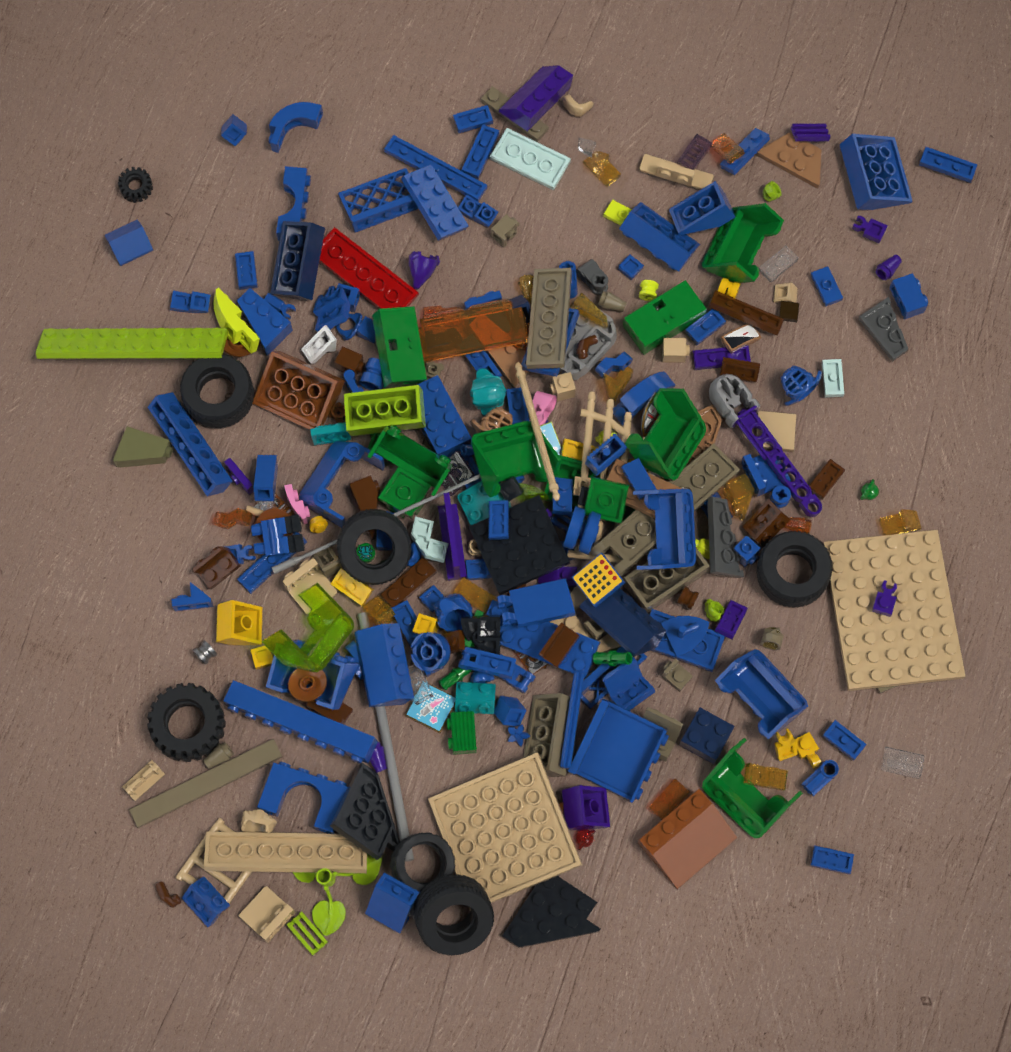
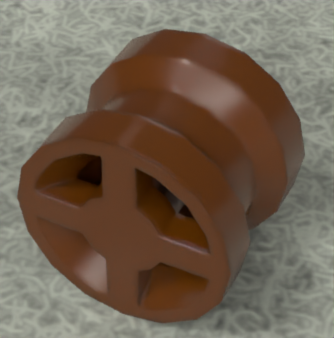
(688, 597)

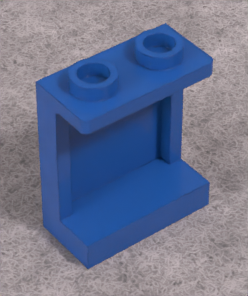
(391, 902)

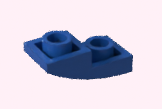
(476, 211)

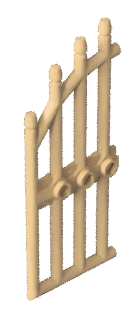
(584, 480)

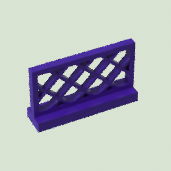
(452, 535)

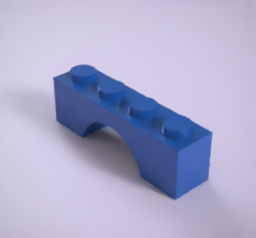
(295, 183)

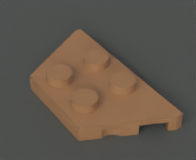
(794, 157)

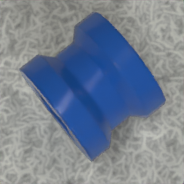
(779, 500)

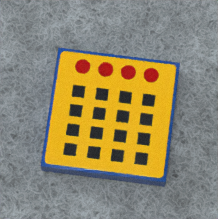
(598, 580)

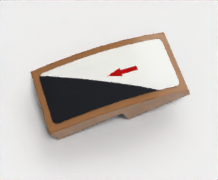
(740, 337)

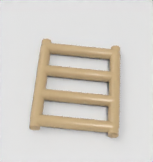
(196, 859)

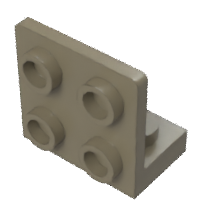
(673, 726)

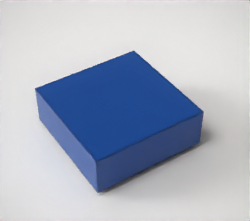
(630, 267)
(430, 597)

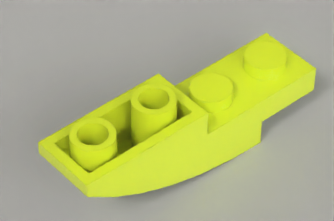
(229, 317)

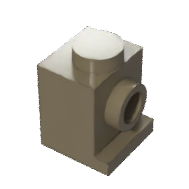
(504, 229)

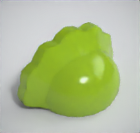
(713, 610)

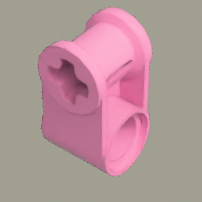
(544, 405)

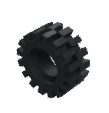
(139, 193)

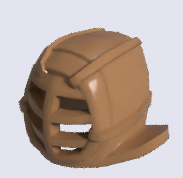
(494, 419)

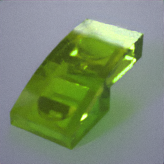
(532, 491)

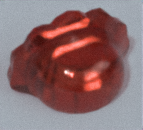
(584, 838)

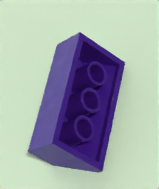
(537, 96)

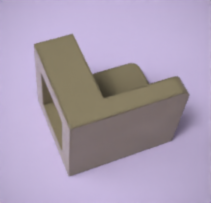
(595, 630)

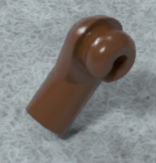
(165, 896)

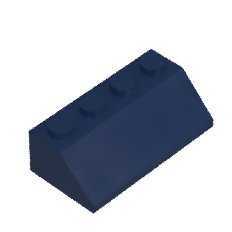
(297, 260)
(626, 622)

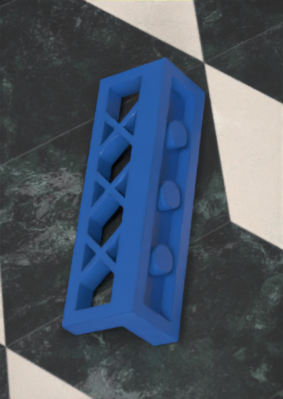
(597, 675)

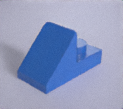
(196, 601)

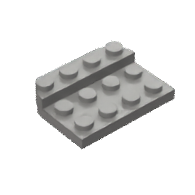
(583, 329)

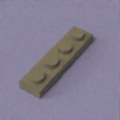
(496, 100)

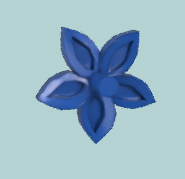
(517, 734)

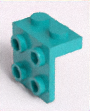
(476, 502)

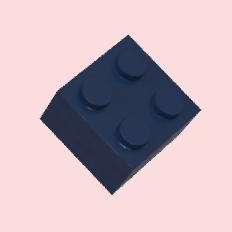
(706, 735)

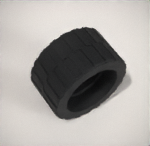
(440, 845)

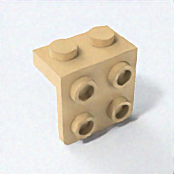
(305, 577)

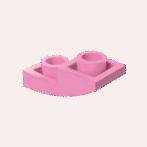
(296, 505)

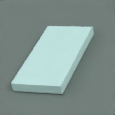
(530, 158)

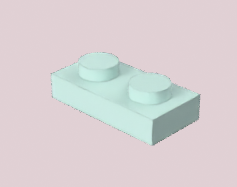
(833, 378)

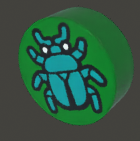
(366, 552)

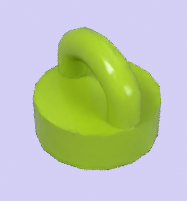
(772, 190)

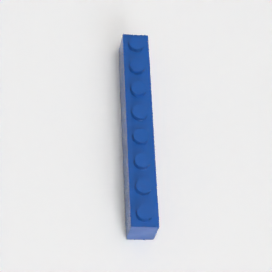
(301, 722)

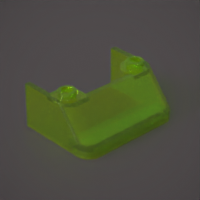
(330, 631)

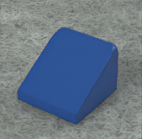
(366, 330)

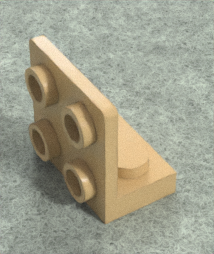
(267, 914)

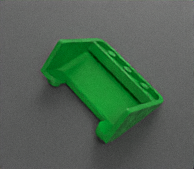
(510, 453)

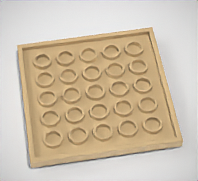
(506, 828)

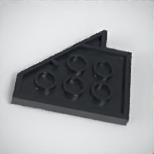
(365, 814)
(551, 914)

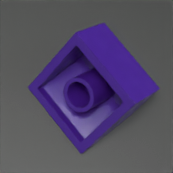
(586, 807)

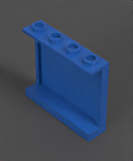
(619, 750)

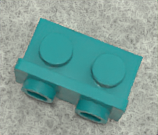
(330, 433)

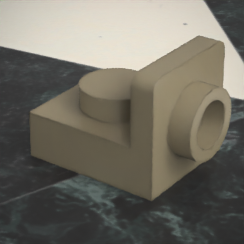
(676, 674)

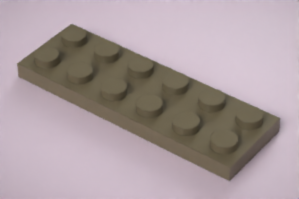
(549, 318)

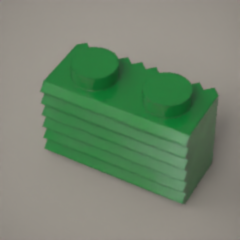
(463, 732)

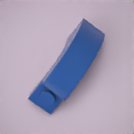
(291, 116)
(640, 394)

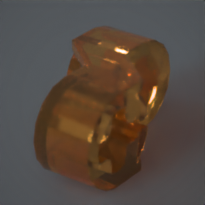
(237, 516)

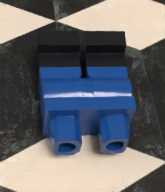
(273, 535)

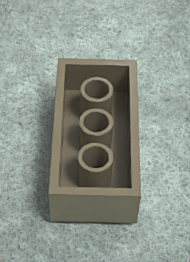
(656, 586)

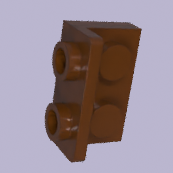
(766, 523)
(216, 566)

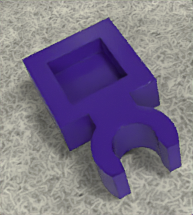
(872, 230)
(884, 601)

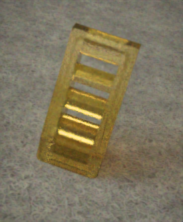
(590, 310)

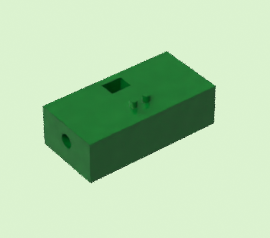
(664, 317)
(399, 346)

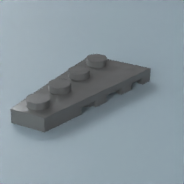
(721, 540)

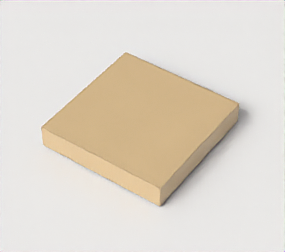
(781, 427)

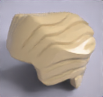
(257, 822)

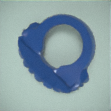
(357, 318)

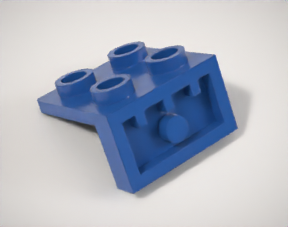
(761, 475)

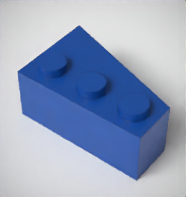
(264, 320)

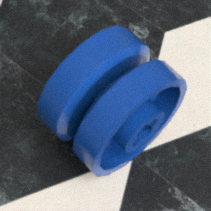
(582, 530)

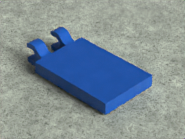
(537, 604)

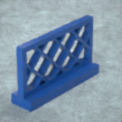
(385, 210)

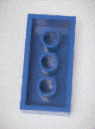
(444, 426)

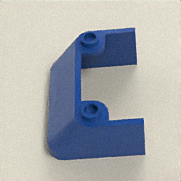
(315, 490)
(673, 528)

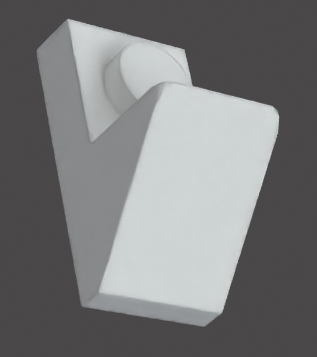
(320, 344)

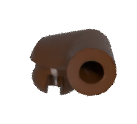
(583, 346)

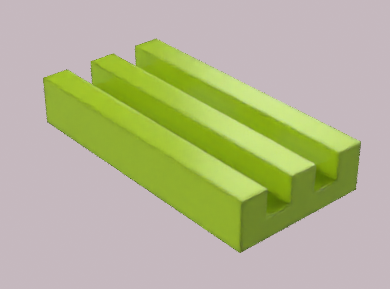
(296, 921)

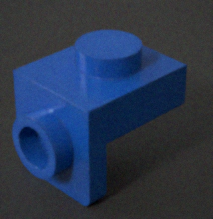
(748, 551)

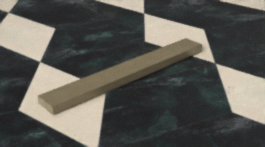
(205, 783)

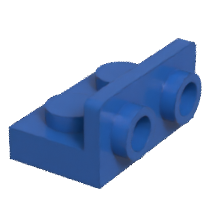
(205, 901)

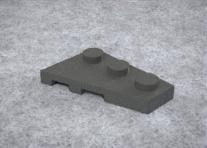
(883, 327)

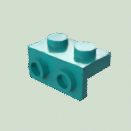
(475, 697)

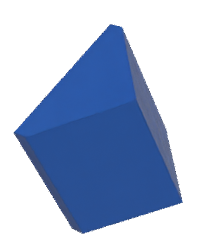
(129, 242)

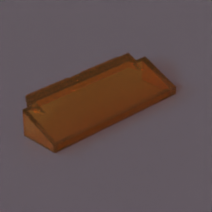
(472, 330)

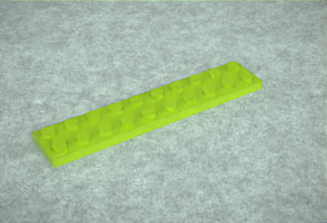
(132, 343)

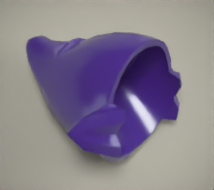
(421, 267)

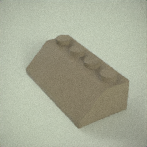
(547, 731)

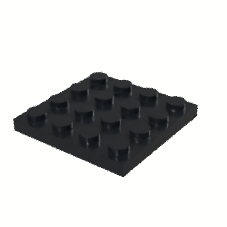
(529, 551)

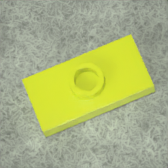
(616, 212)

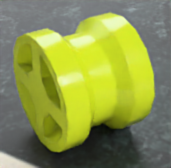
(648, 290)

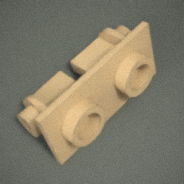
(143, 780)

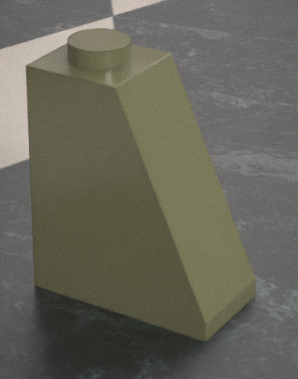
(141, 449)

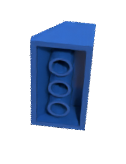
(658, 236)
(384, 665)

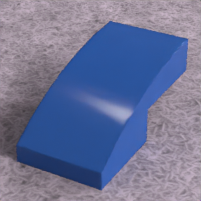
(190, 303)
(477, 569)

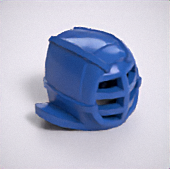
(798, 383)
(450, 610)

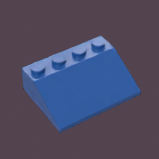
(875, 171)

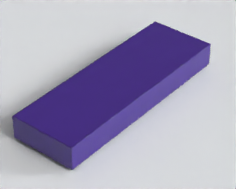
(713, 357)

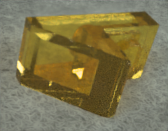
(602, 168)
(616, 386)
(900, 523)
(379, 611)

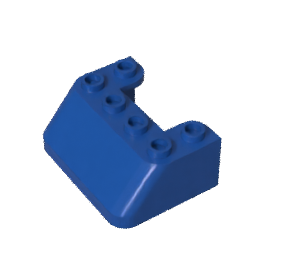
(763, 690)

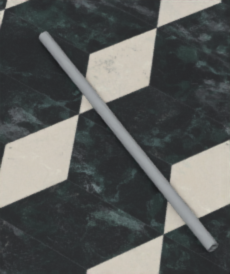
(390, 761)

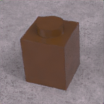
(349, 360)

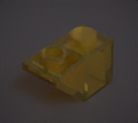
(739, 493)

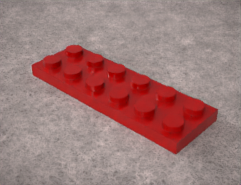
(364, 272)

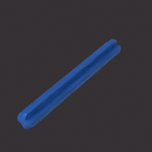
(572, 719)

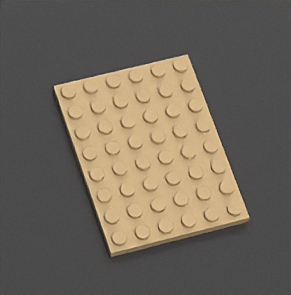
(921, 634)

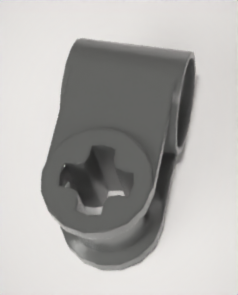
(593, 277)

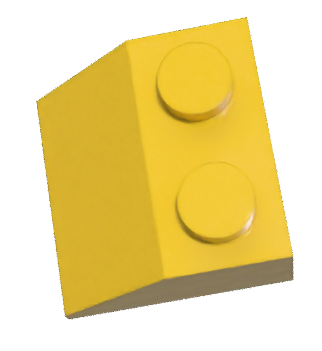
(239, 623)

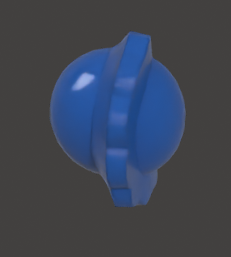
(415, 555)
(479, 677)

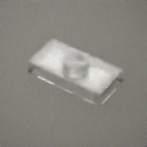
(419, 685)

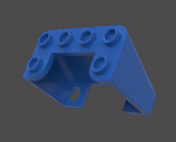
(338, 672)

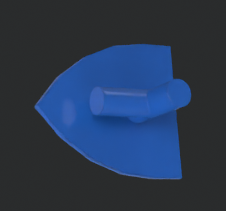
(685, 633)

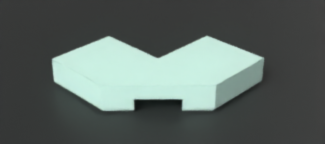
(429, 547)

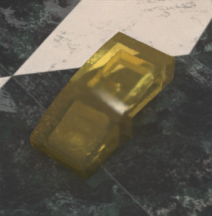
(765, 776)

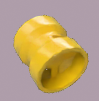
(733, 287)

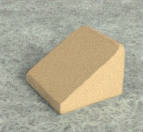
(785, 292)

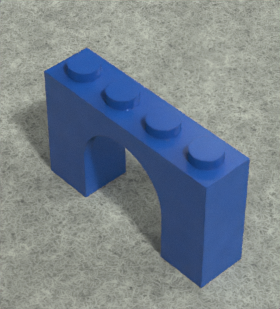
(284, 778)

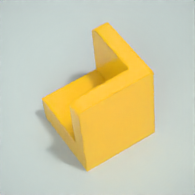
(425, 624)

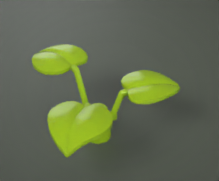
(331, 915)

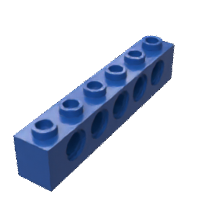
(190, 444)

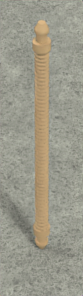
(553, 486)

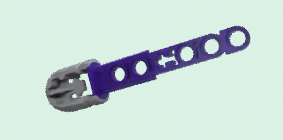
(733, 389)

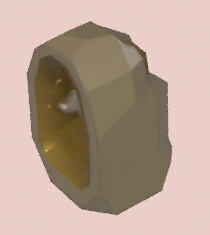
(772, 638)

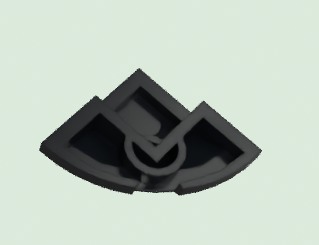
(483, 632)

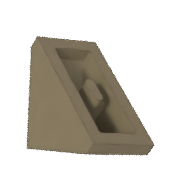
(328, 562)

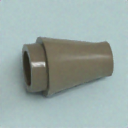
(610, 301)
(220, 754)

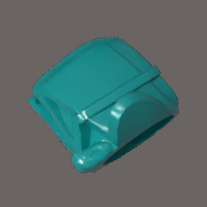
(487, 391)

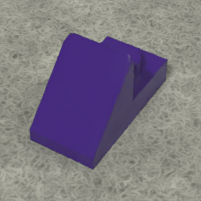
(562, 573)

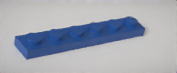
(448, 174)

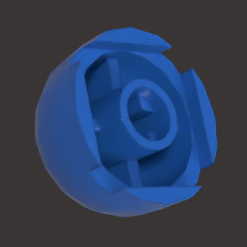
(430, 651)

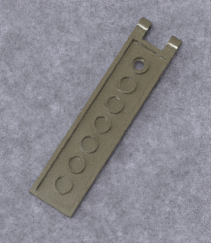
(702, 476)

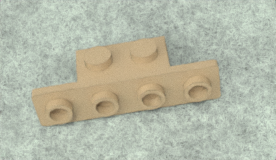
(675, 172)

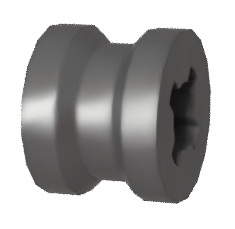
(204, 652)

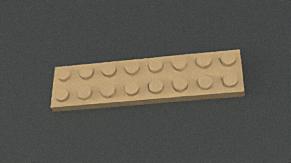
(282, 852)

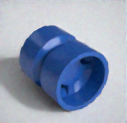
(372, 378)

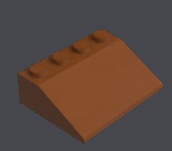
(297, 390)
(687, 839)

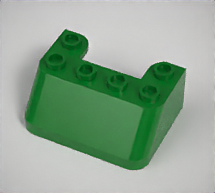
(738, 242)
(672, 435)

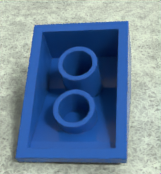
(702, 210)

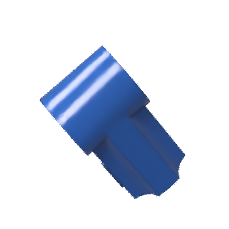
(819, 778)

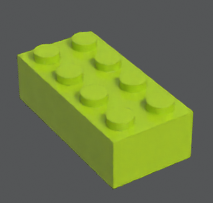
(375, 409)

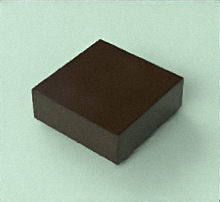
(789, 311)

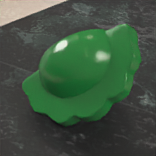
(869, 491)

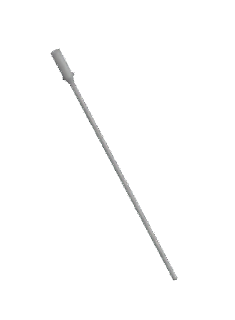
(295, 560)

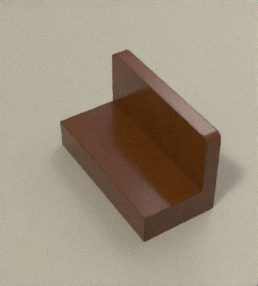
(559, 645)
(339, 715)

